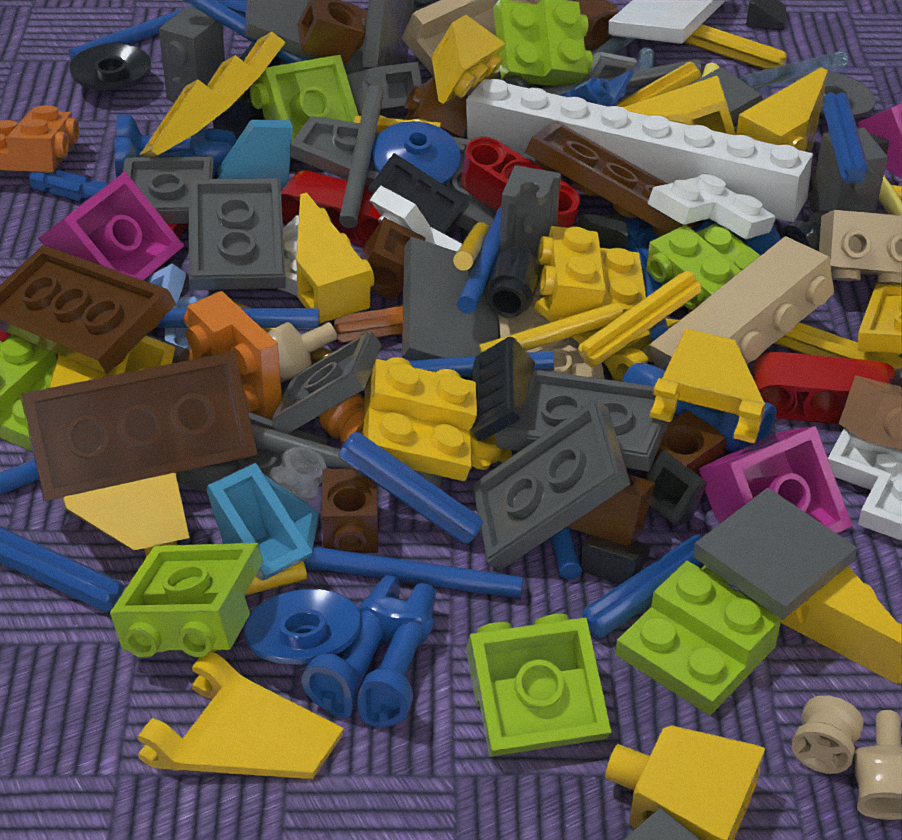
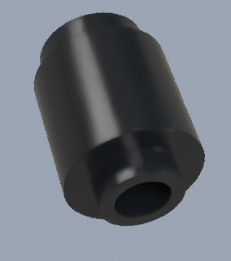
(513, 282)

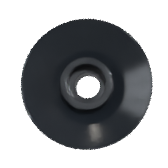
(110, 67)

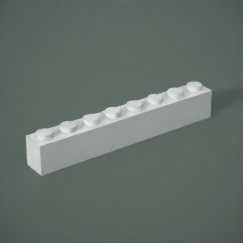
(661, 147)

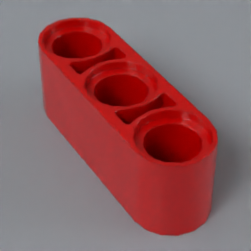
(488, 169)
(329, 194)
(812, 385)

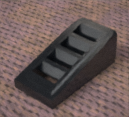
(501, 386)

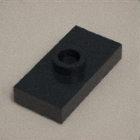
(435, 201)

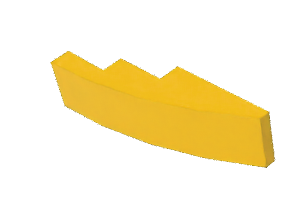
(202, 103)

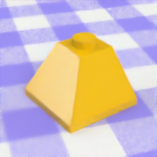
(135, 512)

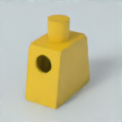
(693, 778)

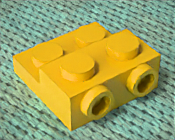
(584, 276)
(421, 416)

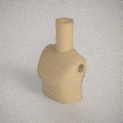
(296, 348)
(880, 770)

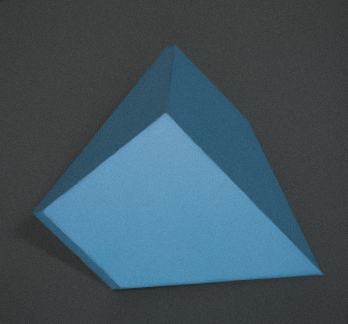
(260, 152)
(260, 511)

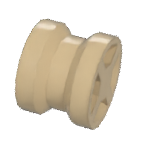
(827, 734)

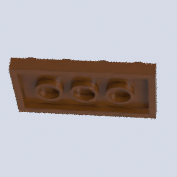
(600, 173)
(80, 308)
(138, 425)

